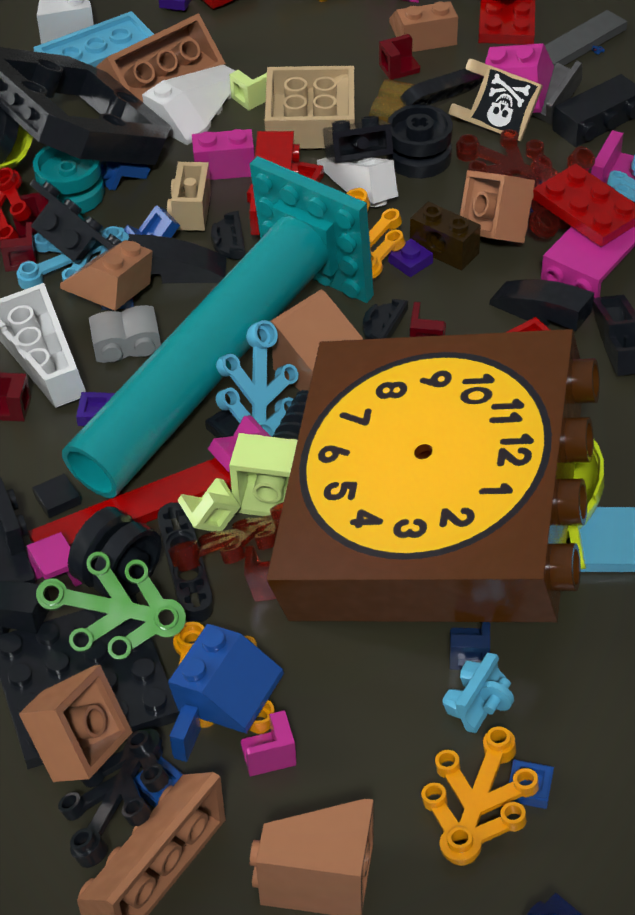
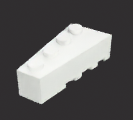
(62, 17)
(38, 344)

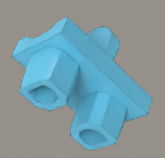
(483, 693)

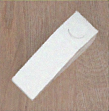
(371, 174)

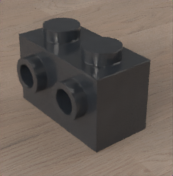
(358, 140)

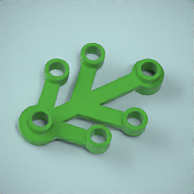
(118, 607)

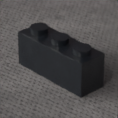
(595, 111)

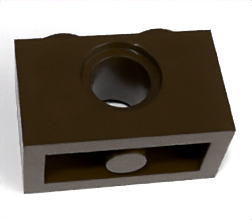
(446, 235)

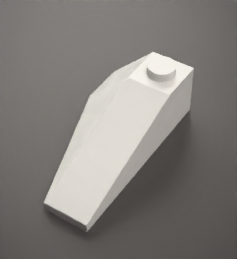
(190, 100)

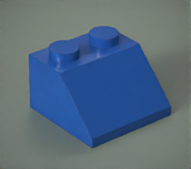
(225, 678)

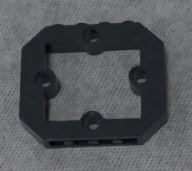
(125, 128)

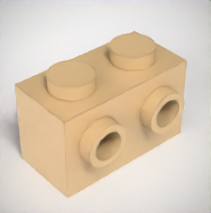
(190, 195)

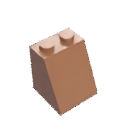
(302, 330)
(316, 860)

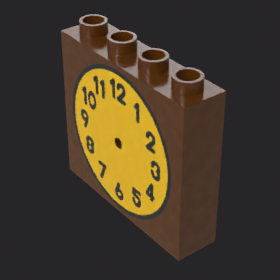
(437, 480)

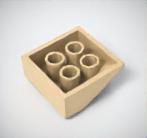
(308, 100)

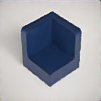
(468, 645)

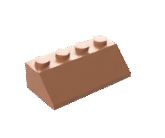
(165, 55)
(158, 849)

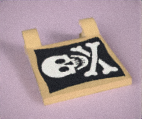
(502, 100)

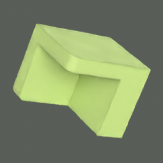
(247, 91)
(213, 509)

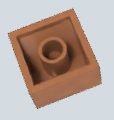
(428, 25)
(498, 204)
(113, 275)
(76, 725)

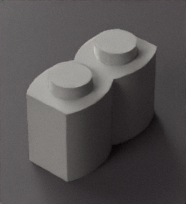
(124, 333)

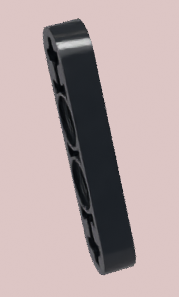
(441, 88)
(182, 587)

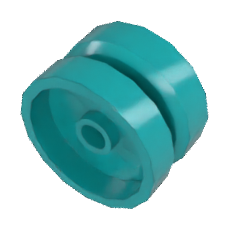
(74, 177)

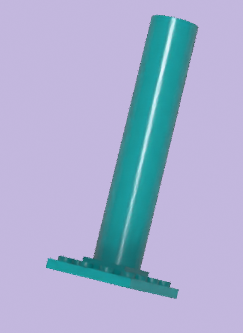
(303, 236)

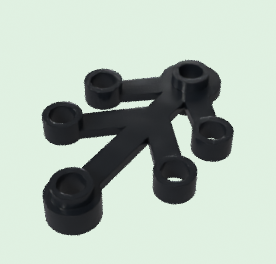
(140, 750)

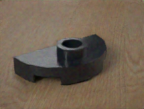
(228, 237)
(384, 319)

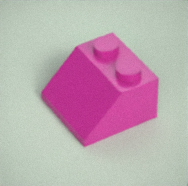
(526, 61)
(226, 151)

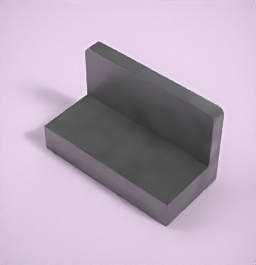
(561, 88)

